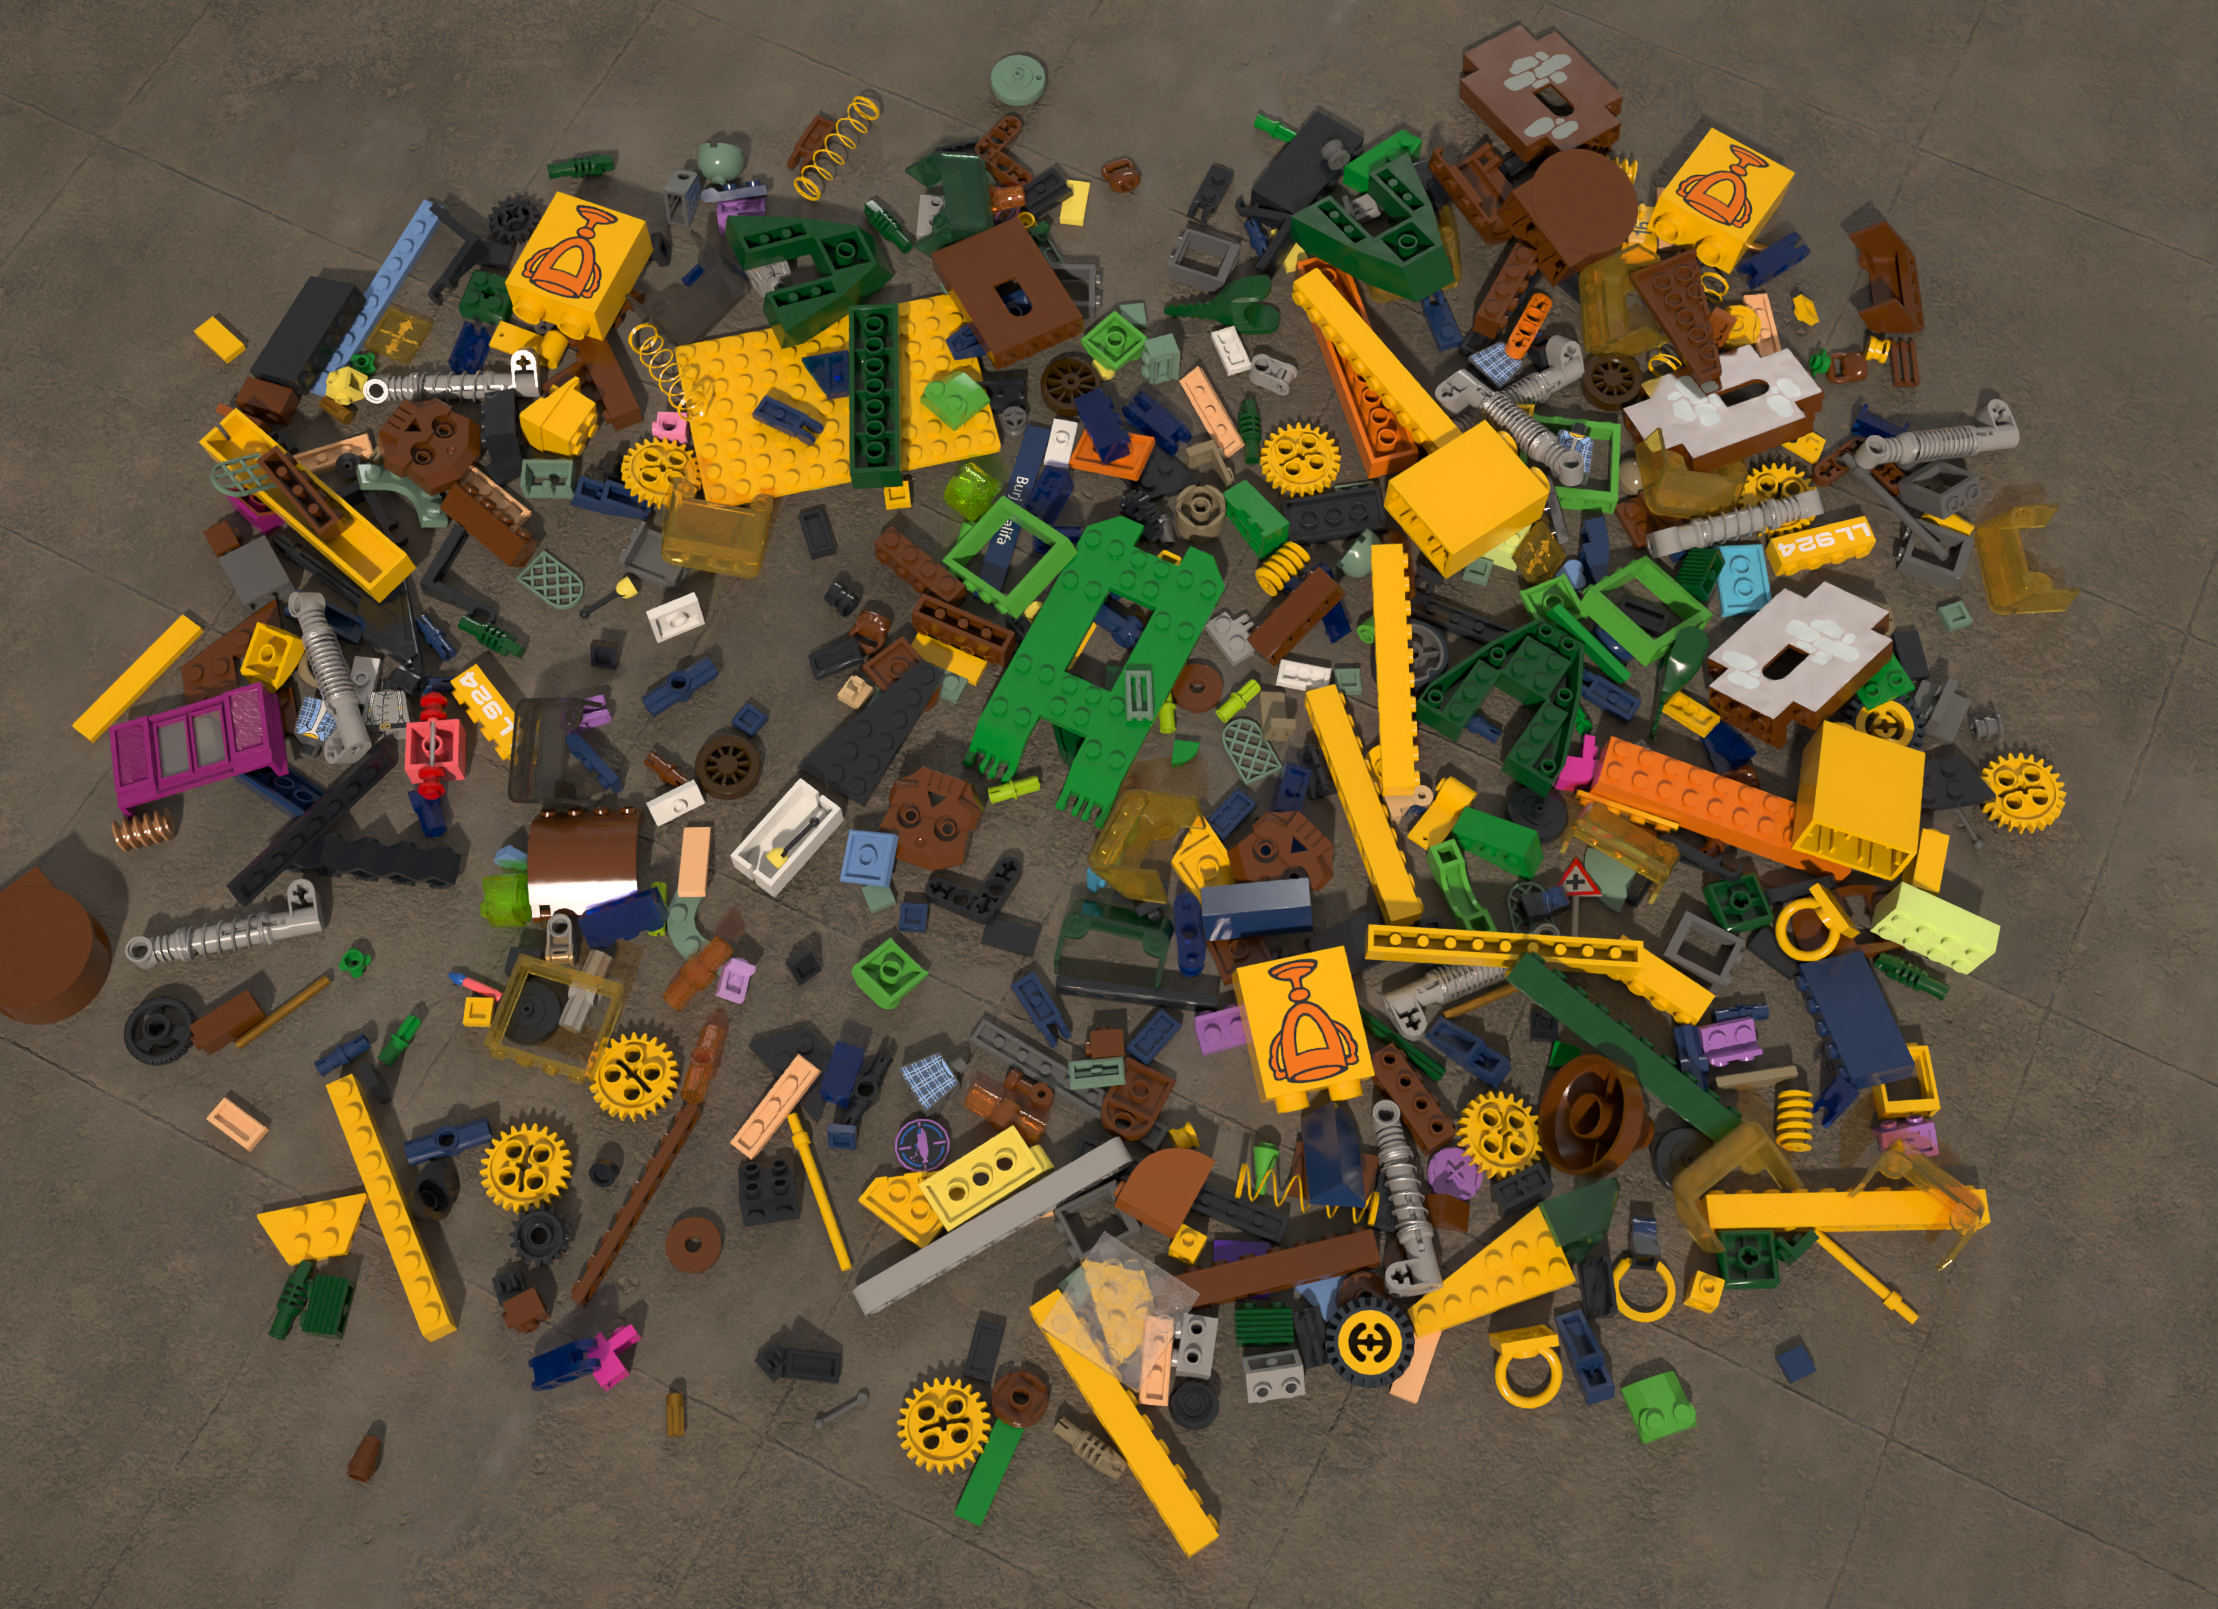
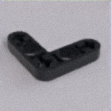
(977, 901)

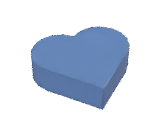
(1573, 570)
(511, 857)

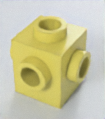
(346, 385)

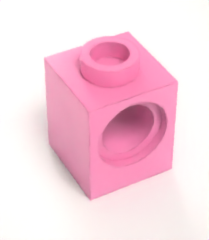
(669, 420)

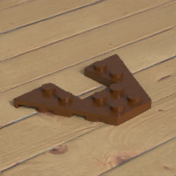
(216, 669)

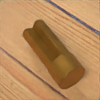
(336, 410)
(675, 1414)

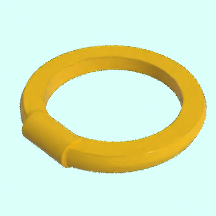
(1618, 1273)

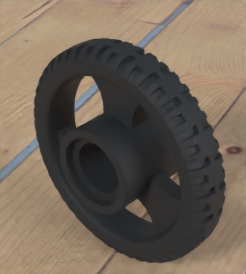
(155, 1009)

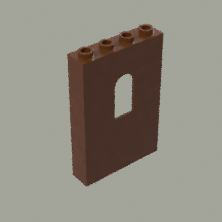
(995, 257)

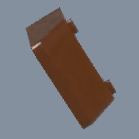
(1892, 280)

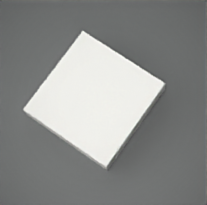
(675, 617)

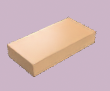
(237, 1124)

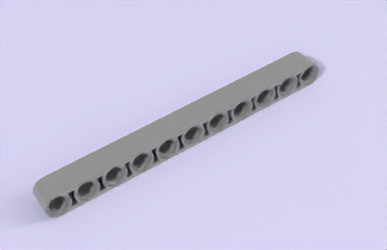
(992, 1226)

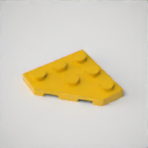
(904, 1206)

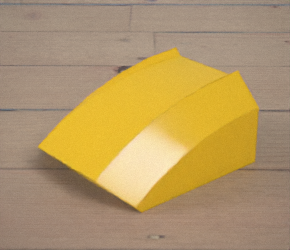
(271, 656)

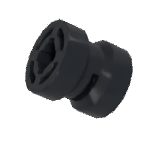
(843, 600)

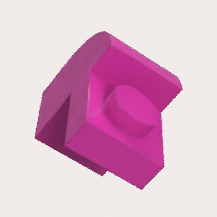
(1580, 770)
(612, 1367)

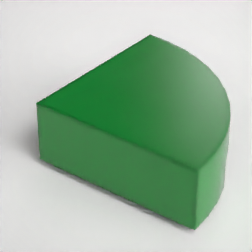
(1183, 752)
(1562, 1054)

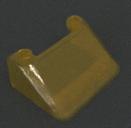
(714, 534)

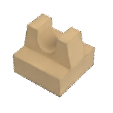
(855, 693)

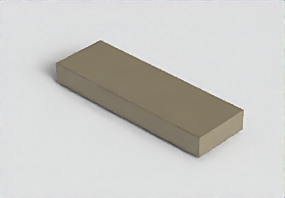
(1754, 1079)

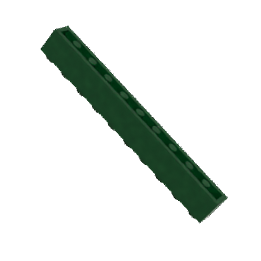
(1617, 1043)

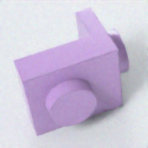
(734, 980)

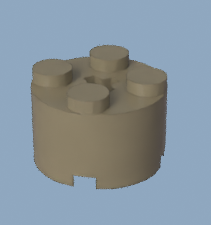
(1200, 513)

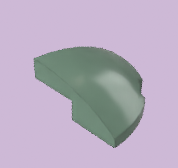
(1610, 878)

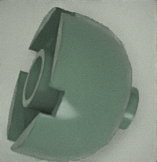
(720, 163)
(1358, 556)

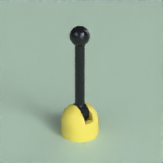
(623, 589)
(779, 855)

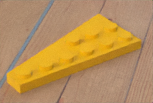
(1505, 1273)

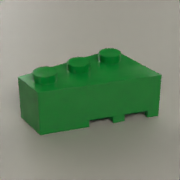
(1357, 172)
(1256, 519)
(1499, 842)

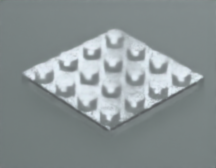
(1120, 1311)

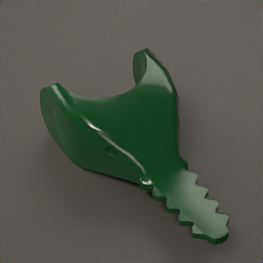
(1236, 307)
(1678, 668)

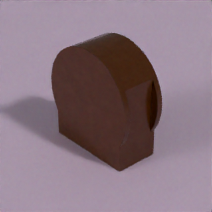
(1572, 212)
(49, 952)

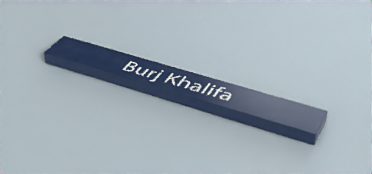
(1019, 488)

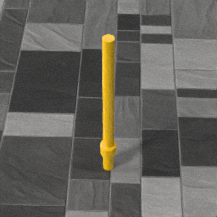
(801, 1142)
(1891, 1299)

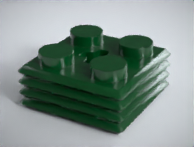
(486, 299)
(1745, 891)
(1758, 1246)

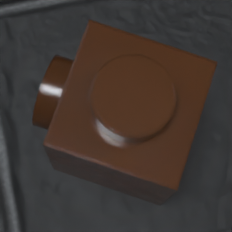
(223, 538)
(1105, 1043)
(525, 1311)

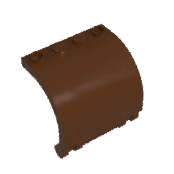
(1476, 190)
(582, 859)

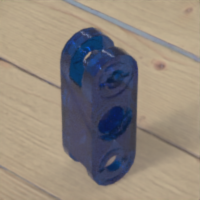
(1774, 260)
(1156, 422)
(1188, 918)
(564, 1364)

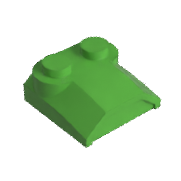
(1114, 342)
(954, 399)
(1543, 596)
(888, 974)
(1658, 1407)

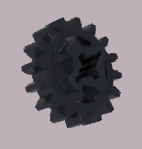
(514, 220)
(1139, 509)

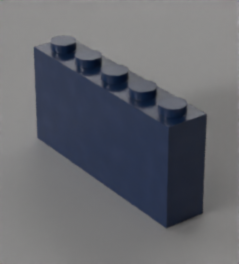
(1854, 1021)

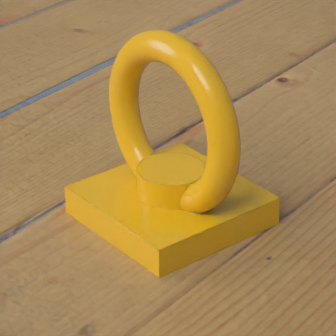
(1831, 915)
(1526, 1343)

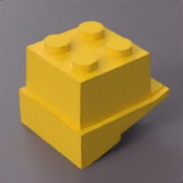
(560, 421)

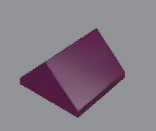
(256, 512)

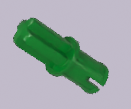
(1274, 128)
(400, 1040)

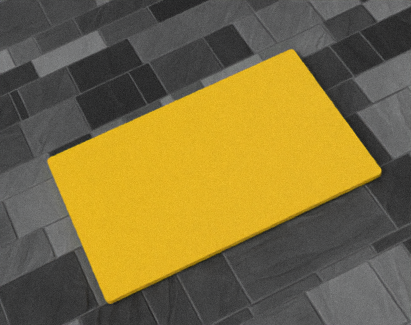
(750, 458)

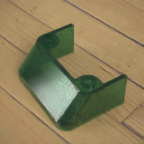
(965, 197)
(1117, 921)
(1581, 1217)

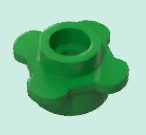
(1819, 362)
(368, 368)
(349, 957)

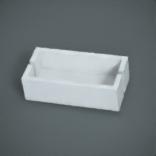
(779, 829)

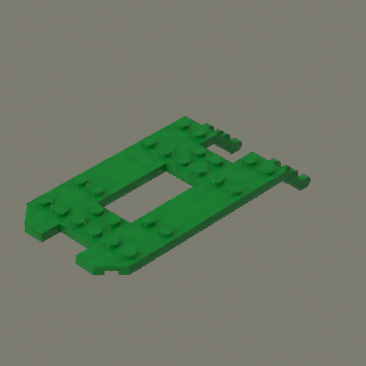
(1037, 676)

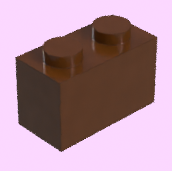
(267, 401)

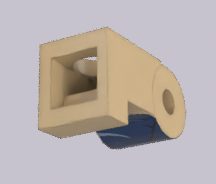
(1403, 805)

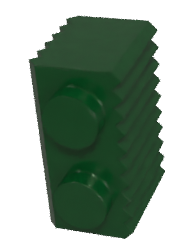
(1700, 572)
(327, 1307)
(1263, 1325)

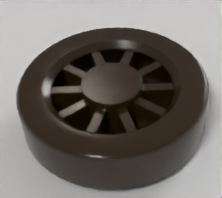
(1611, 381)
(1068, 385)
(728, 767)

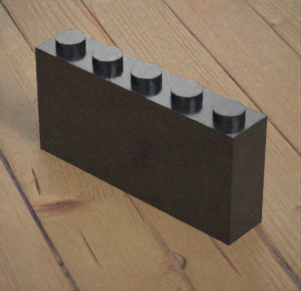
(1300, 172)
(309, 334)

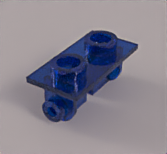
(1336, 623)

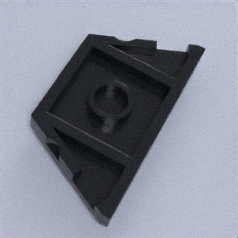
(1160, 475)
(1952, 784)
(782, 1049)

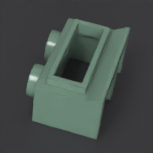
(1160, 359)
(548, 469)

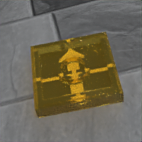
(398, 335)
(1538, 555)

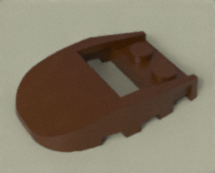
(1812, 933)

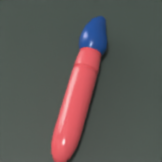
(474, 985)

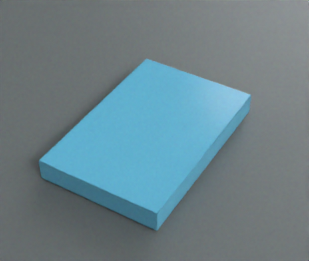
(1743, 580)

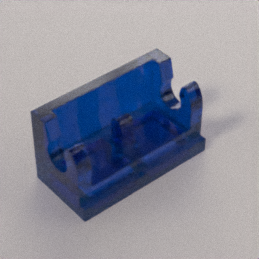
(470, 350)
(1869, 425)
(1050, 494)
(1290, 788)
(842, 1073)
(1836, 1100)

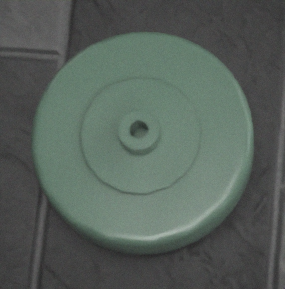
(1018, 80)

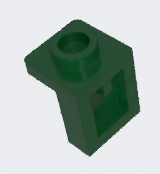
(1795, 1248)

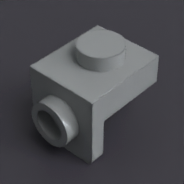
(1362, 208)

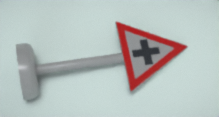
(1577, 884)

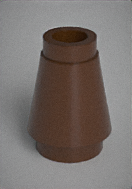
(364, 1461)

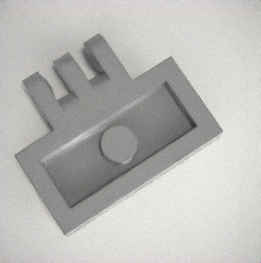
(1232, 636)

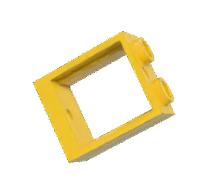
(1927, 865)
(1926, 1106)

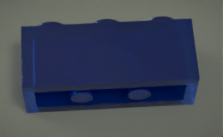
(1103, 426)
(623, 918)

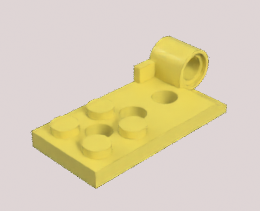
(1027, 1169)

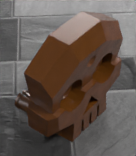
(415, 434)
(1277, 832)
(924, 839)

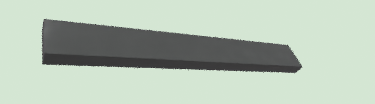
(1044, 1069)

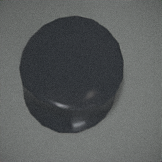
(1193, 1405)

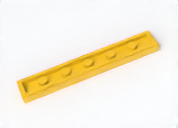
(138, 678)

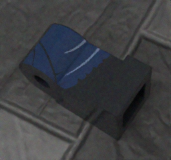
(1542, 905)
(1643, 1243)

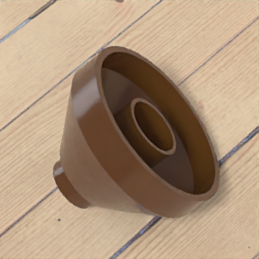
(1593, 1117)

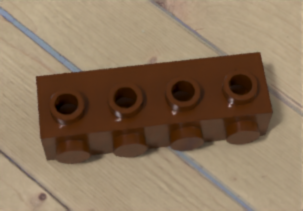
(1505, 291)
(298, 490)
(489, 524)
(918, 568)
(1296, 616)
(963, 630)
(1417, 1107)

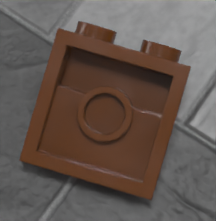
(1639, 520)

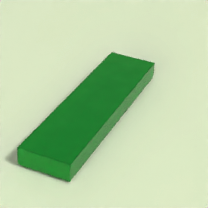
(1593, 647)
(988, 1473)

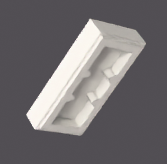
(1230, 350)
(1061, 443)
(1302, 675)
(365, 676)
(675, 802)

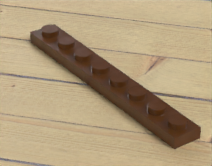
(630, 1213)

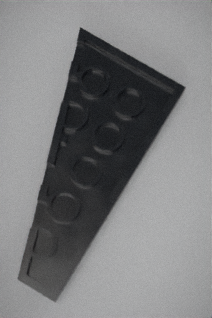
(866, 747)

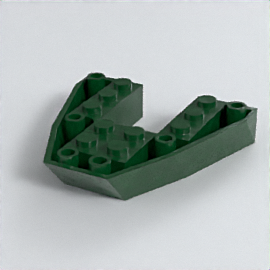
(843, 253)
(1403, 260)
(1534, 666)

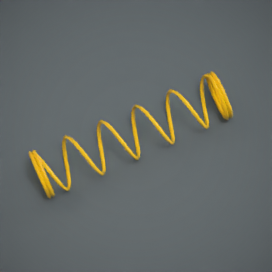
(871, 105)
(1660, 356)
(687, 396)
(1372, 1212)

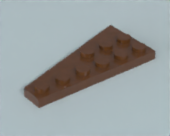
(1680, 307)

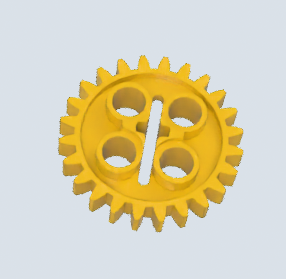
(1300, 460)
(658, 464)
(1753, 494)
(2023, 792)
(652, 1059)
(1499, 1135)
(500, 1166)
(947, 1452)

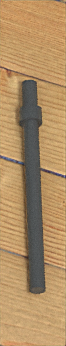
(1864, 475)

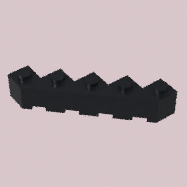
(371, 860)

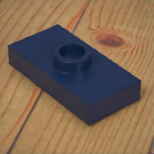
(1231, 814)
(1154, 1037)

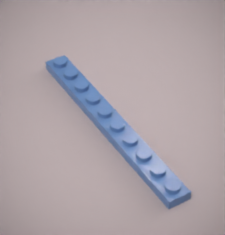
(383, 290)

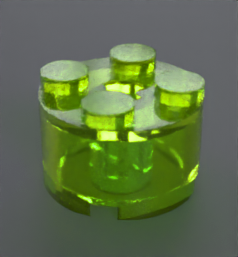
(971, 492)
(506, 900)

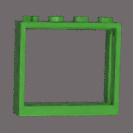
(1582, 498)
(1034, 582)
(1623, 628)

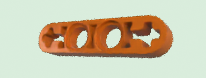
(1528, 326)

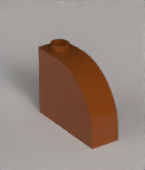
(1164, 1188)

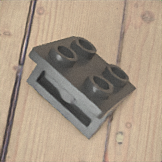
(1941, 708)

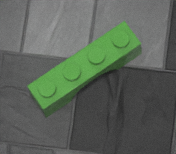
(1450, 875)

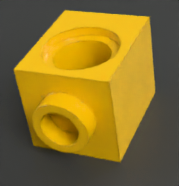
(1187, 1245)
(1704, 1292)

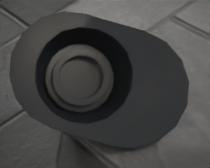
(434, 1192)

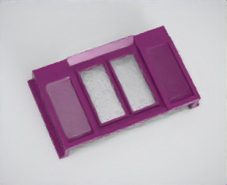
(197, 745)

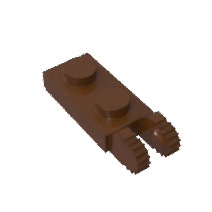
(810, 142)

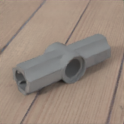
(582, 1001)

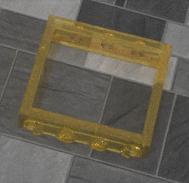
(527, 964)

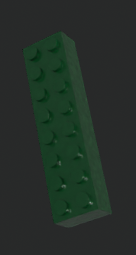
(875, 396)

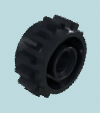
(525, 1235)

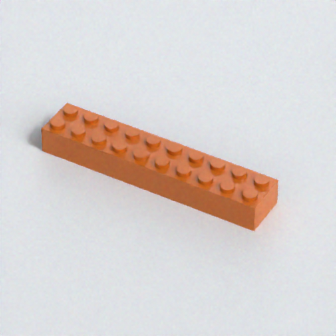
(1378, 435)
(1704, 804)

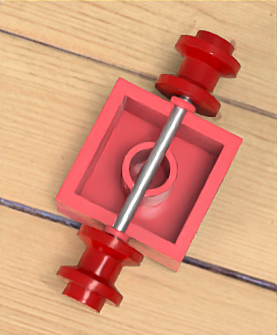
(434, 748)

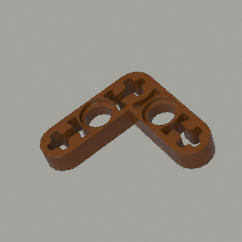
(996, 156)
(1838, 471)

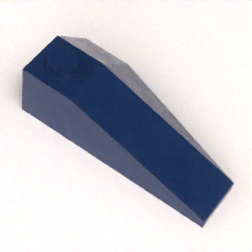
(964, 343)

